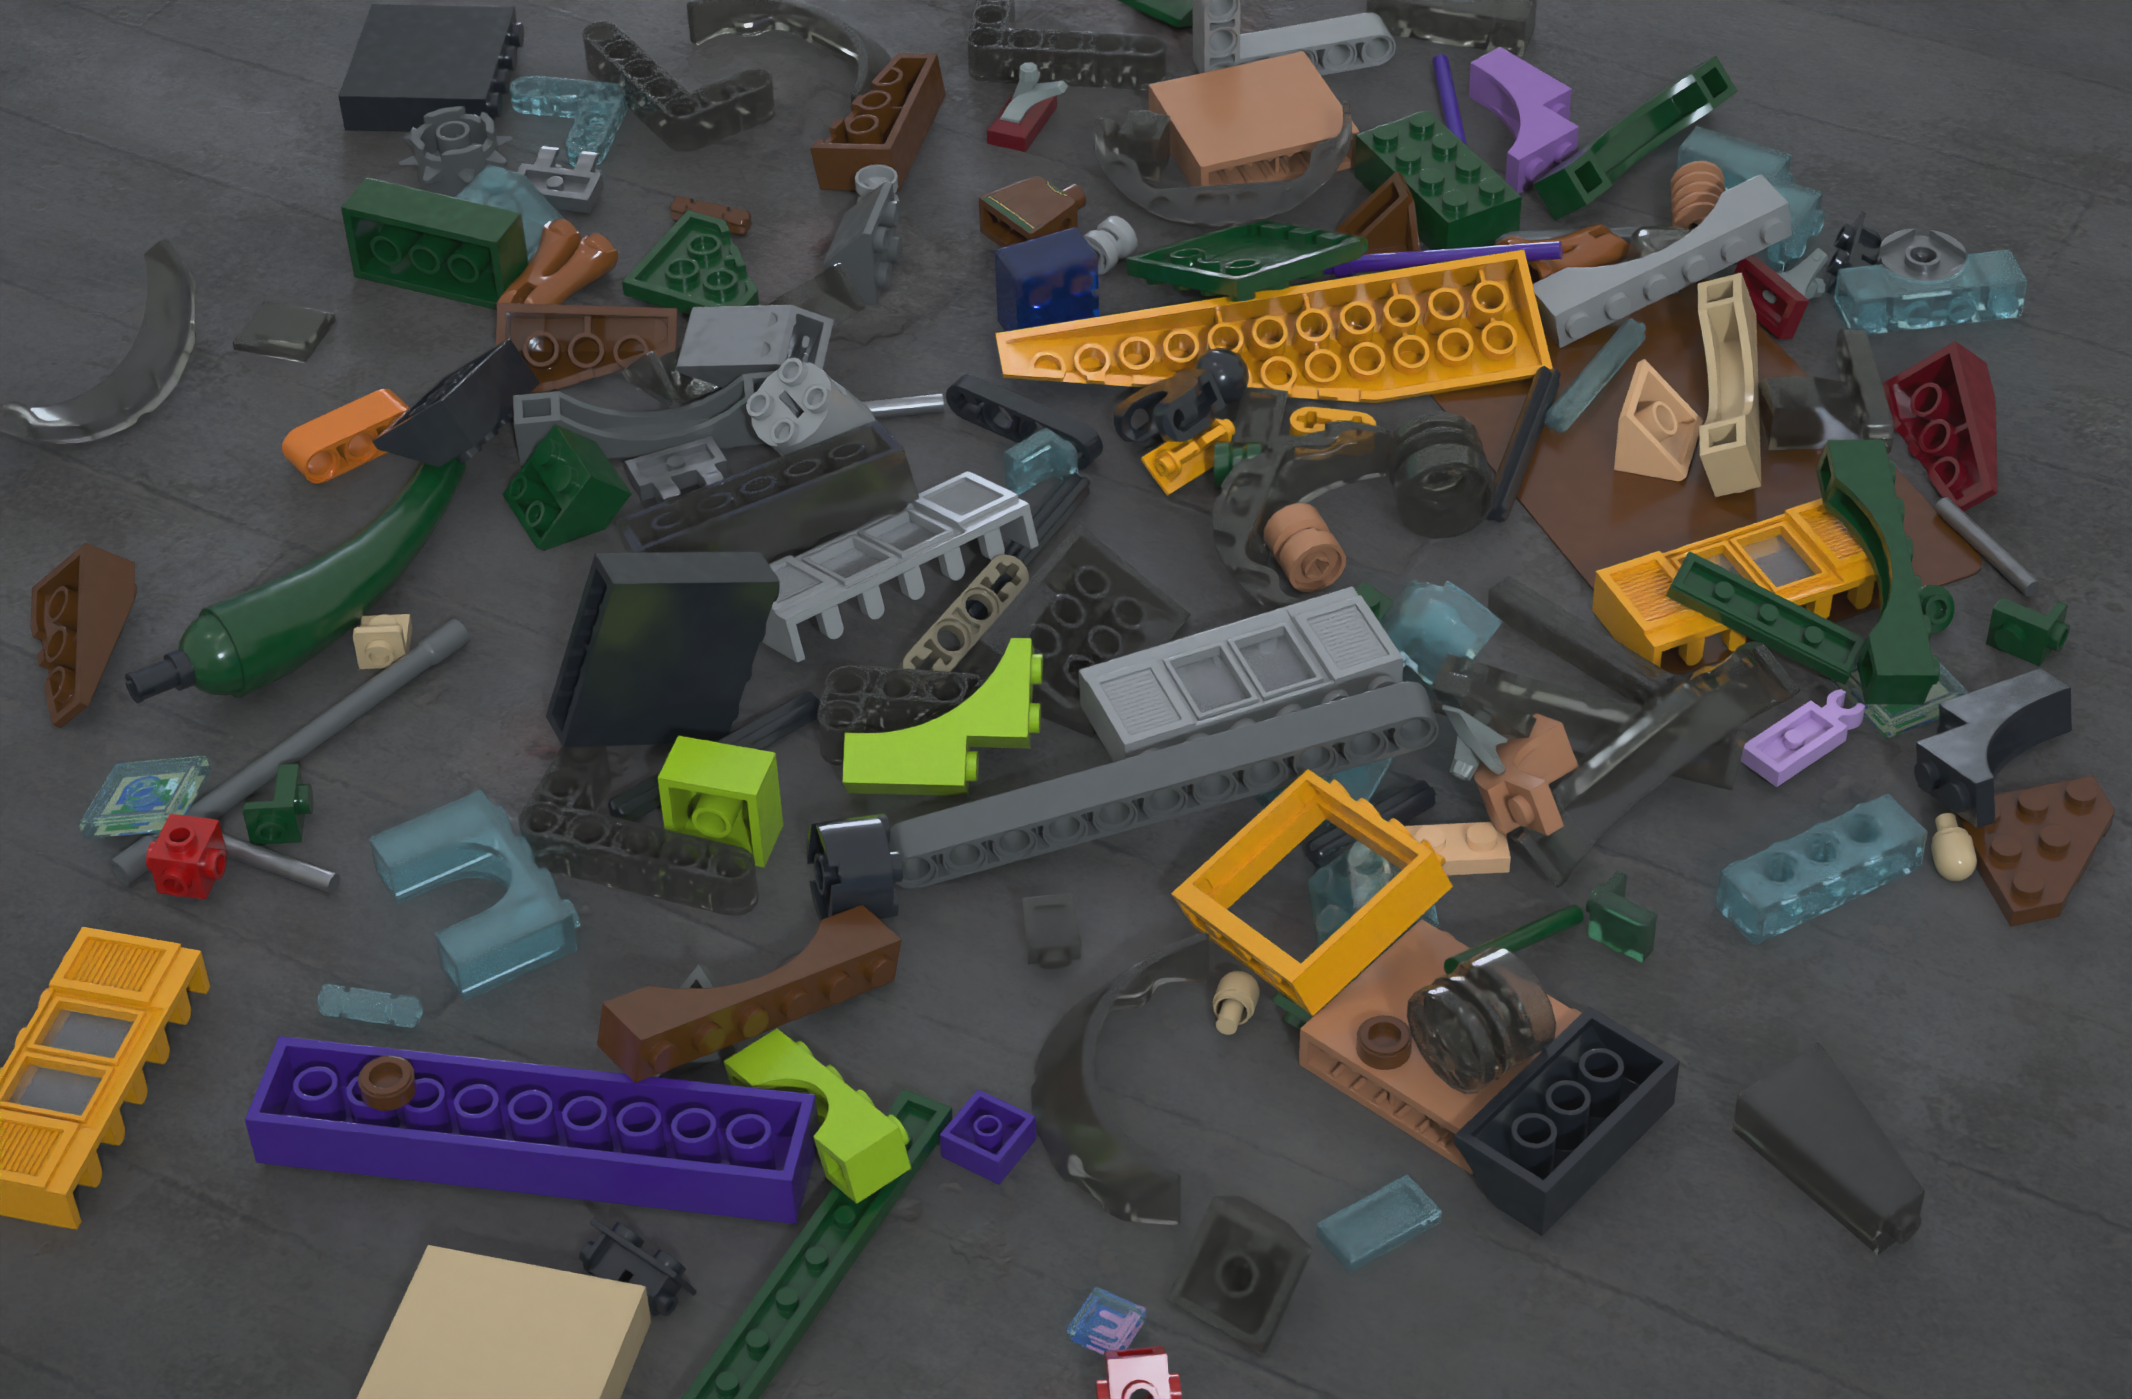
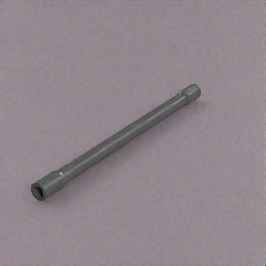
(430, 652)

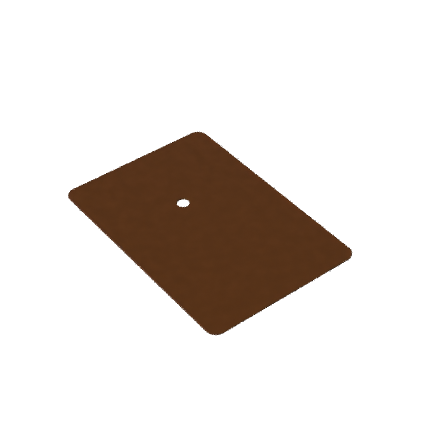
(1617, 516)

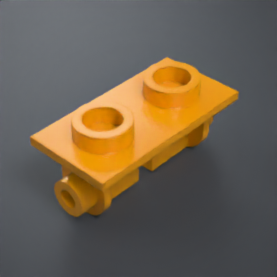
(1182, 462)

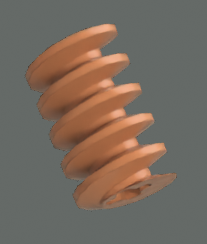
(1695, 192)

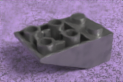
(750, 339)

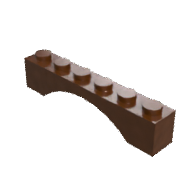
(669, 1026)

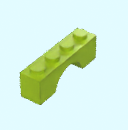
(857, 1141)

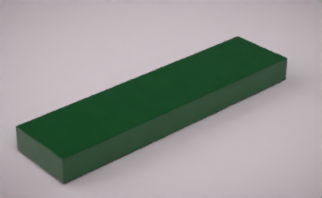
(1766, 618)

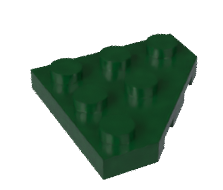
(693, 268)

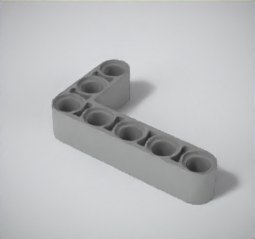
(1330, 44)

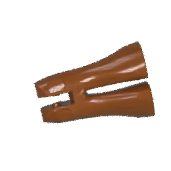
(1583, 248)
(561, 266)

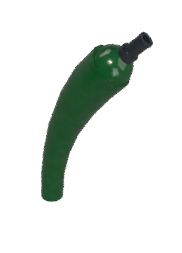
(295, 617)

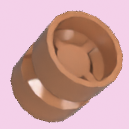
(1304, 547)

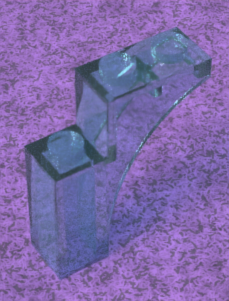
(1745, 160)

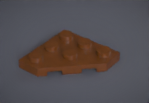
(2040, 845)

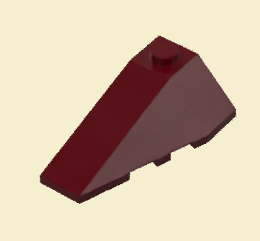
(1949, 422)

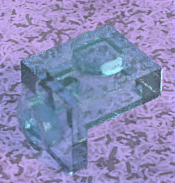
(1039, 459)

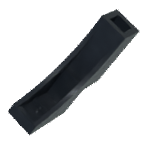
(1983, 734)

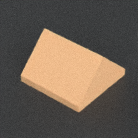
(1655, 428)

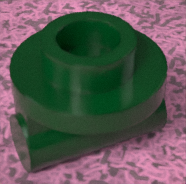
(1938, 605)

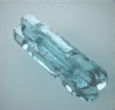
(370, 1006)

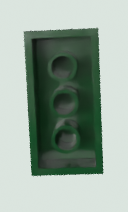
(1453, 189)
(433, 242)

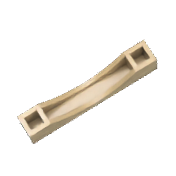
(1732, 426)

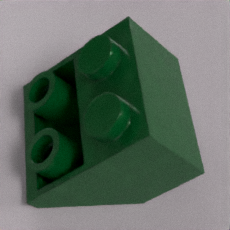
(565, 490)

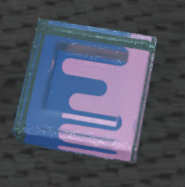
(1106, 1322)

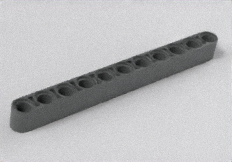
(1163, 784)

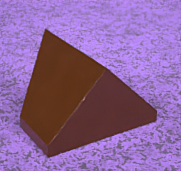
(1386, 219)

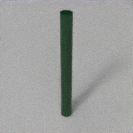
(1524, 935)

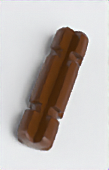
(737, 221)

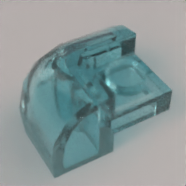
(1435, 621)

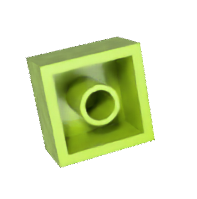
(722, 795)

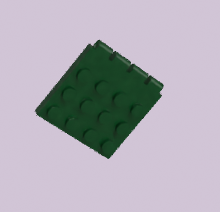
(1246, 259)

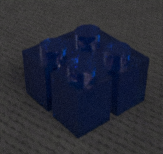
(1046, 281)

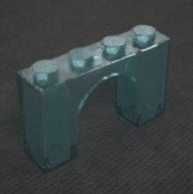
(477, 841)

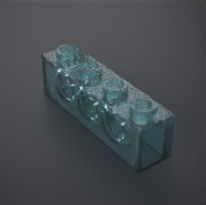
(1820, 869)

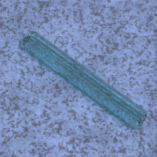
(1595, 375)

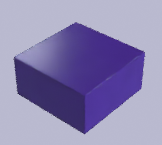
(988, 1136)

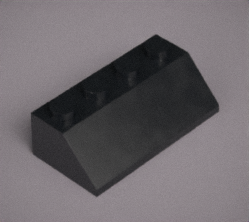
(461, 409)
(1567, 1118)

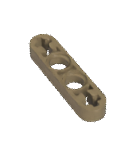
(960, 623)

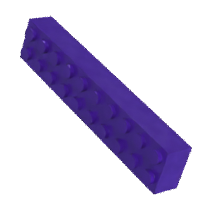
(540, 1131)

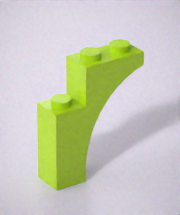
(937, 754)

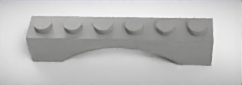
(1590, 298)

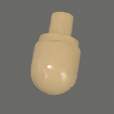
(1952, 849)
(1235, 1000)

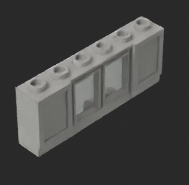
(891, 548)
(1239, 674)

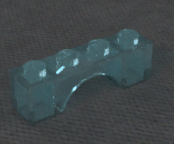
(1884, 302)

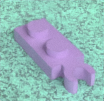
(1801, 738)

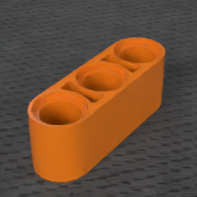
(342, 437)

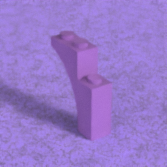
(1532, 109)

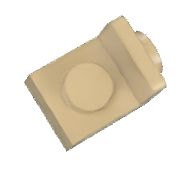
(382, 640)

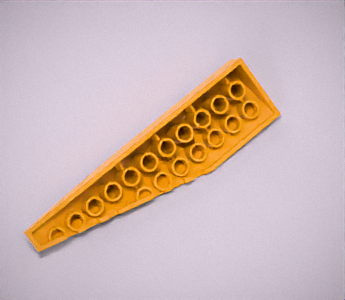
(1319, 340)

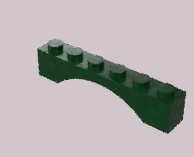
(1643, 129)
(1861, 493)

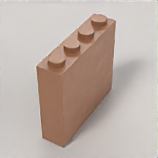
(1250, 121)
(1411, 1094)

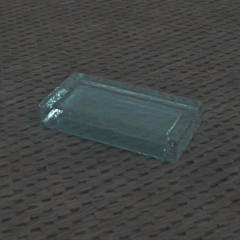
(1378, 1223)

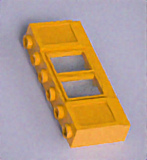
(1795, 555)
(83, 1062)

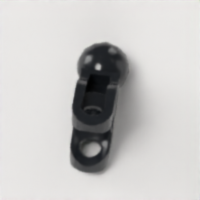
(1186, 401)

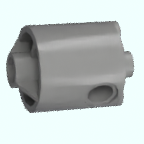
(803, 407)

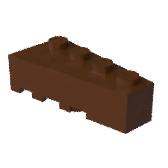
(884, 123)

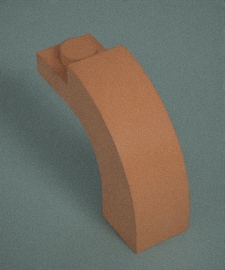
(1522, 791)

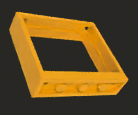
(1266, 842)

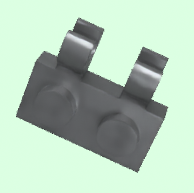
(566, 188)
(675, 468)

